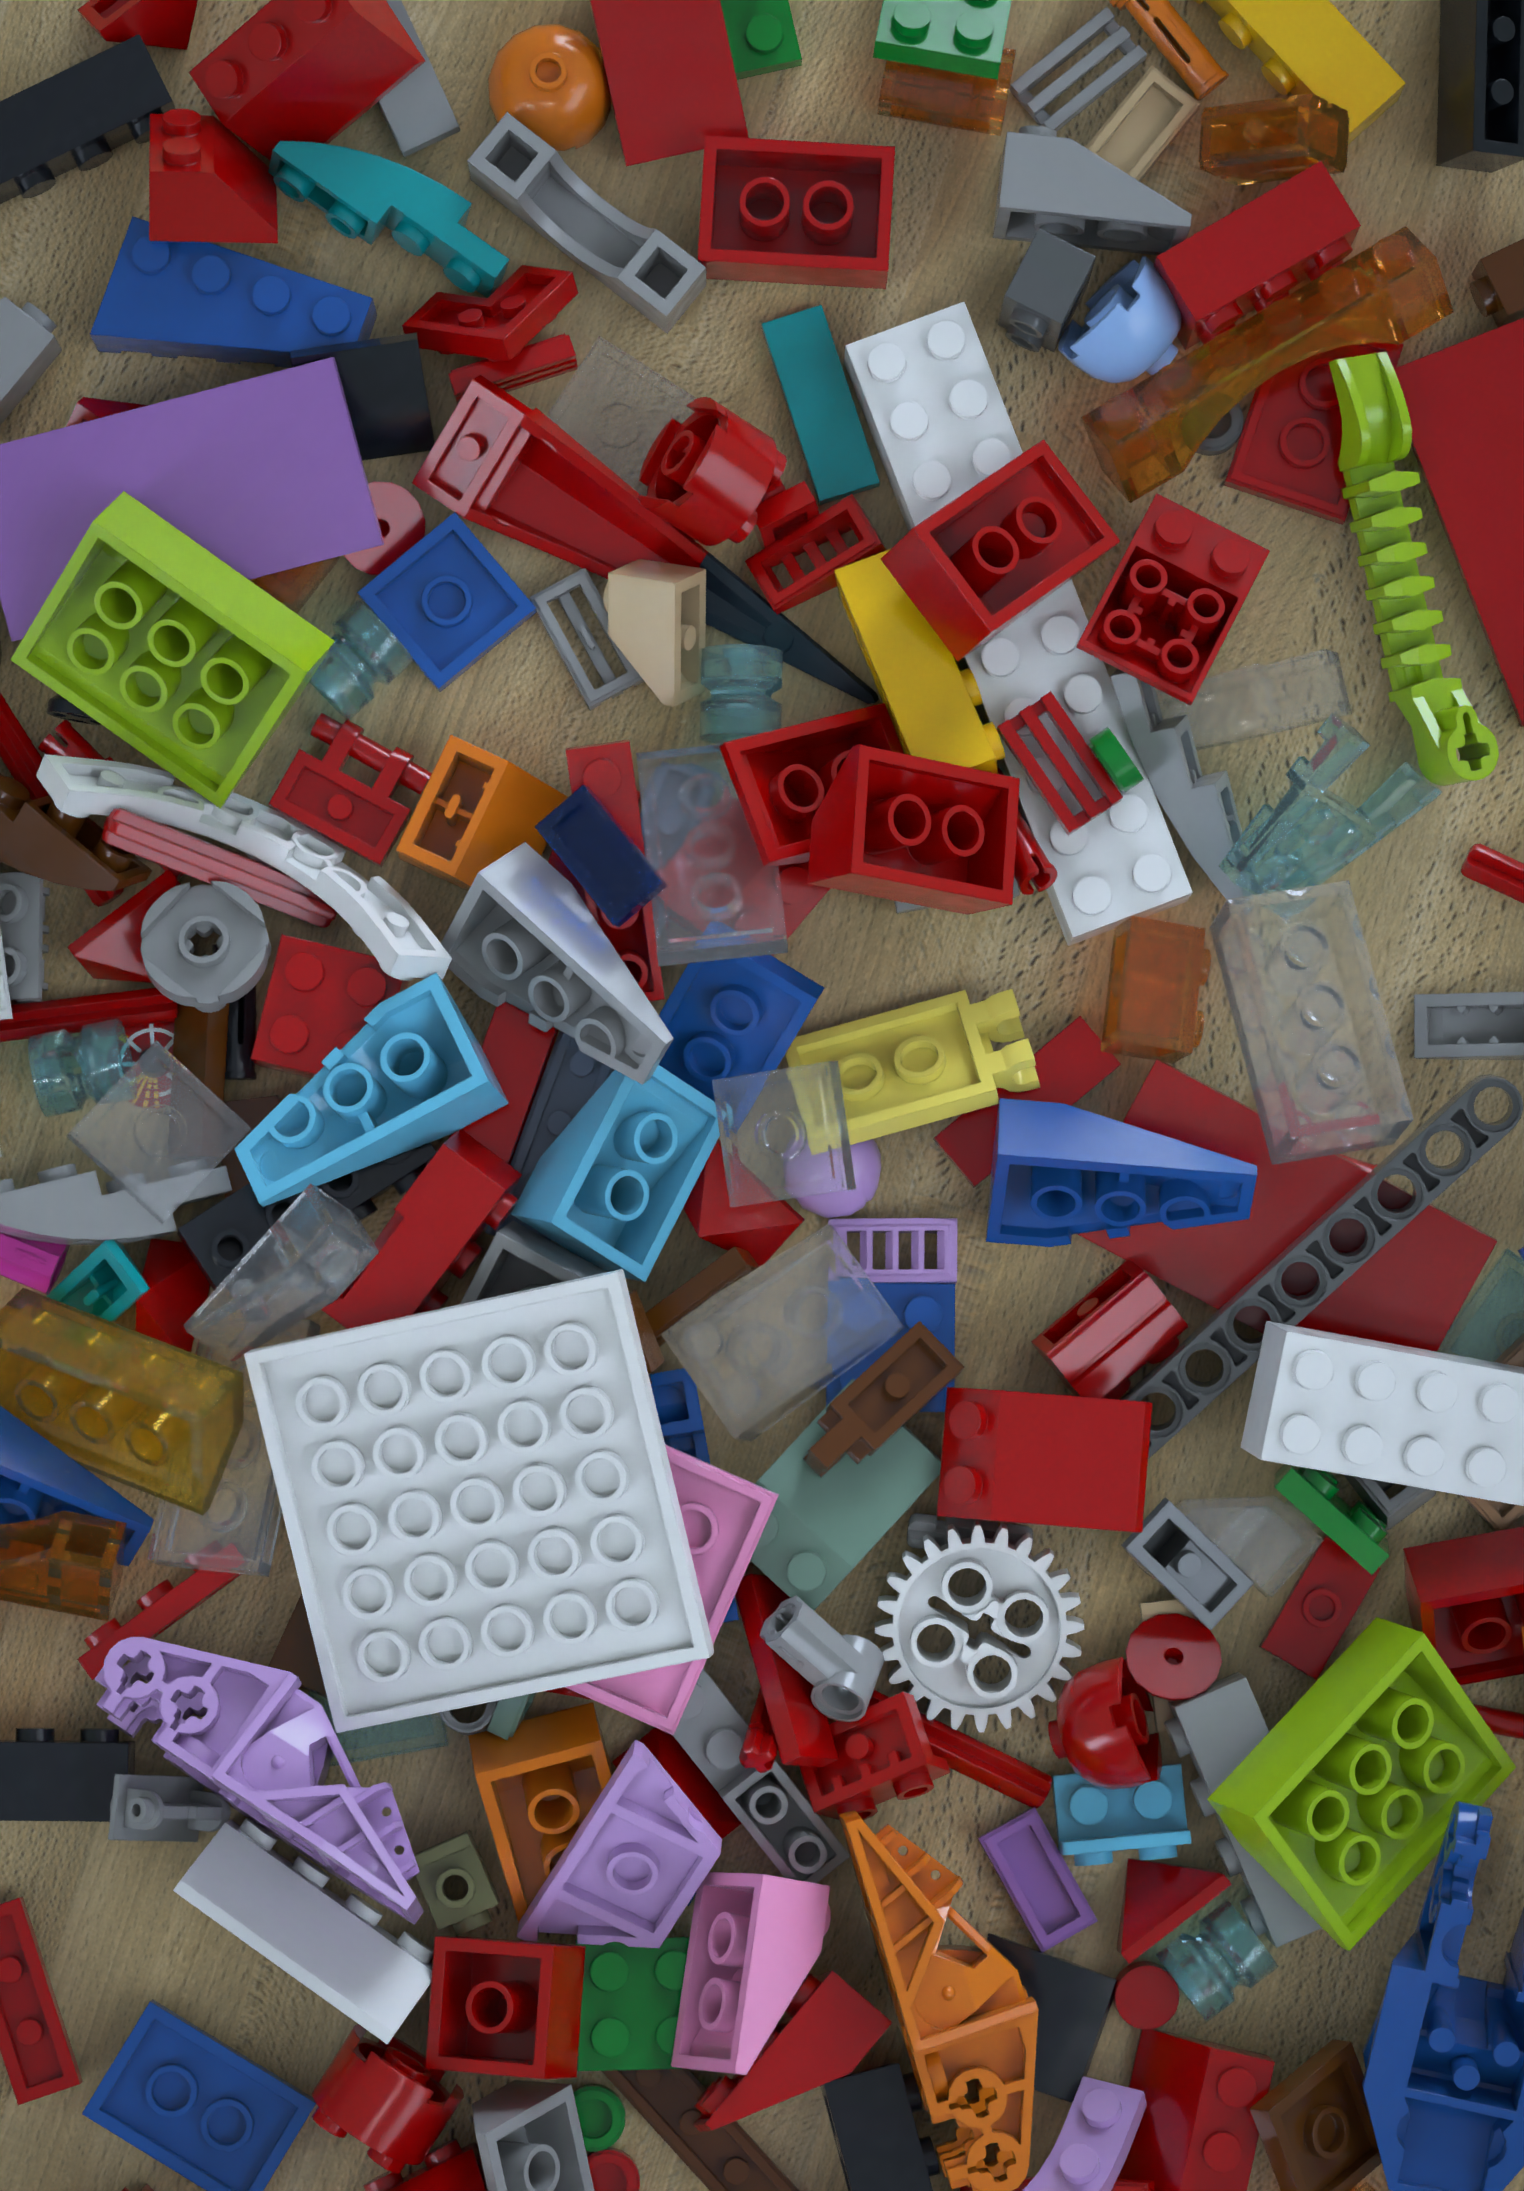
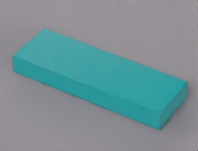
(820, 405)

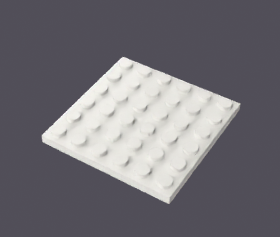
(479, 1502)

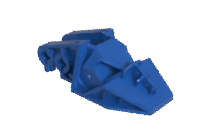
(1448, 2045)

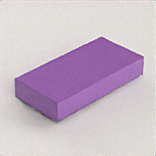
(1037, 1879)

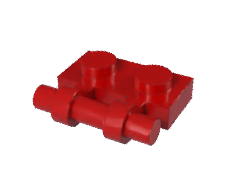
(341, 806)

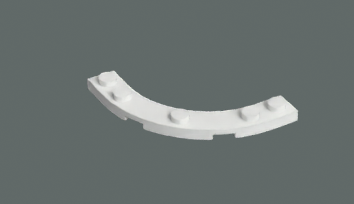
(371, 907)

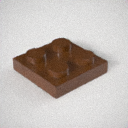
(1319, 2124)

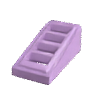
(946, 1247)

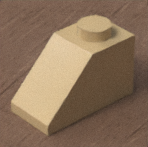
(660, 625)

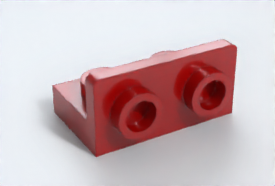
(878, 1760)

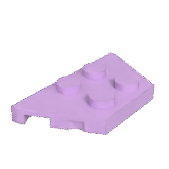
(628, 1862)

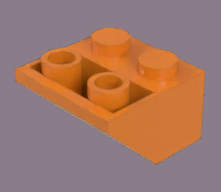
(474, 814)

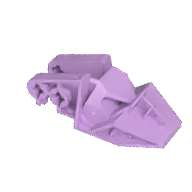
(266, 1756)

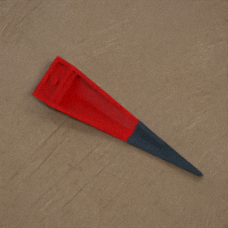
(543, 488)

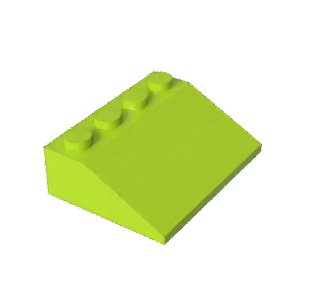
(171, 648)
(1362, 1779)

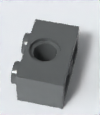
(1045, 292)

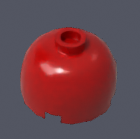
(1106, 1728)

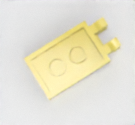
(923, 1061)

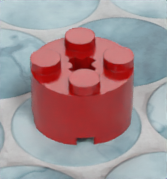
(710, 473)
(384, 2099)

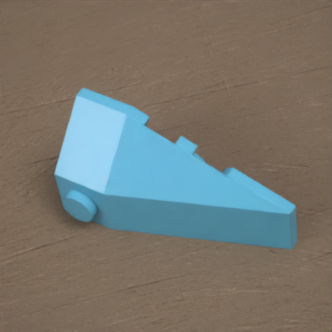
(387, 1091)

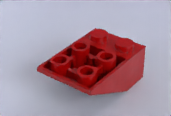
(1173, 599)
(815, 2042)

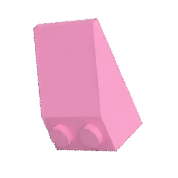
(744, 1964)

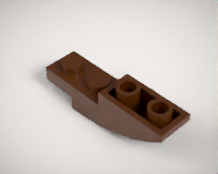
(60, 846)

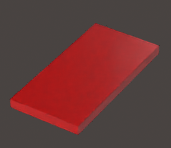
(1471, 455)
(1396, 1297)

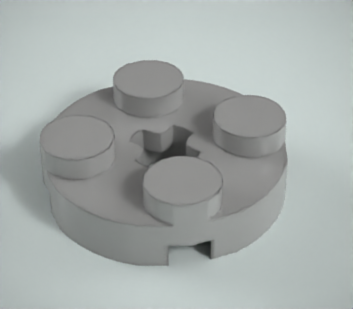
(204, 909)

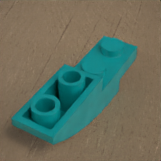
(370, 192)

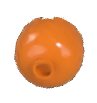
(552, 85)

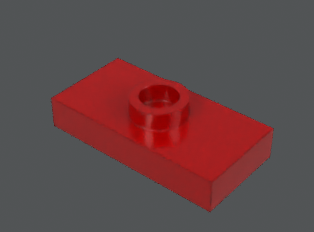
(1318, 1609)

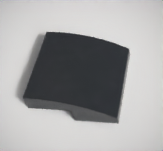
(382, 393)
(1070, 2015)

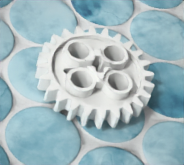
(949, 1675)

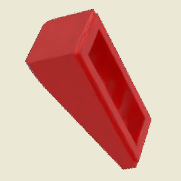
(825, 527)

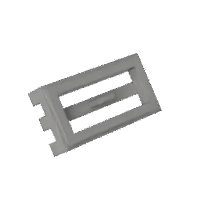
(1117, 38)
(612, 686)

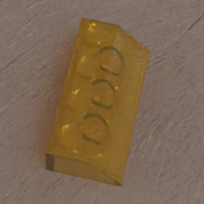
(120, 1399)

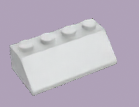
(308, 1928)

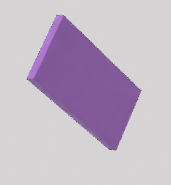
(244, 469)

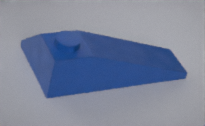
(1085, 1173)
(44, 1480)

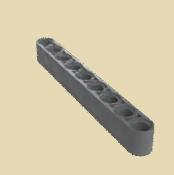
(1331, 1265)

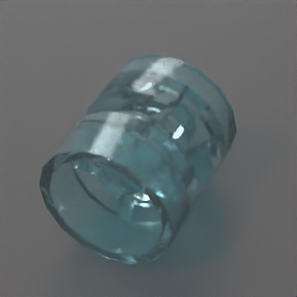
(358, 659)
(741, 691)
(99, 1050)
(1217, 1960)

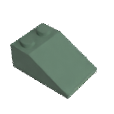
(834, 1520)

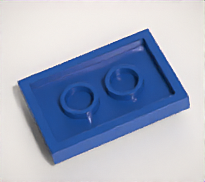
(734, 1018)
(198, 2104)

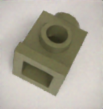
(462, 1858)

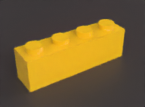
(1314, 51)
(915, 671)

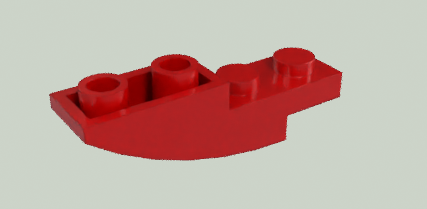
(610, 775)

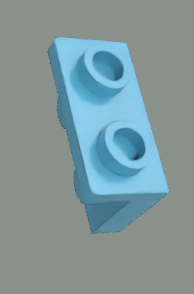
(1104, 1820)

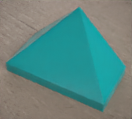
(103, 1283)

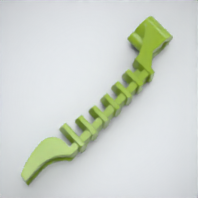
(1373, 438)

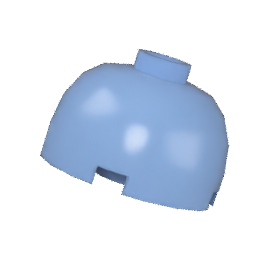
(1126, 327)

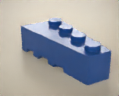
(220, 305)

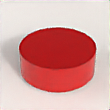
(1145, 1995)
(613, 2170)

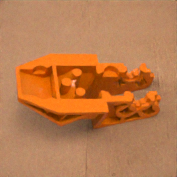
(955, 2009)

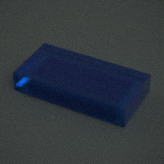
(601, 856)

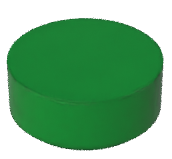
(1115, 760)
(600, 2116)

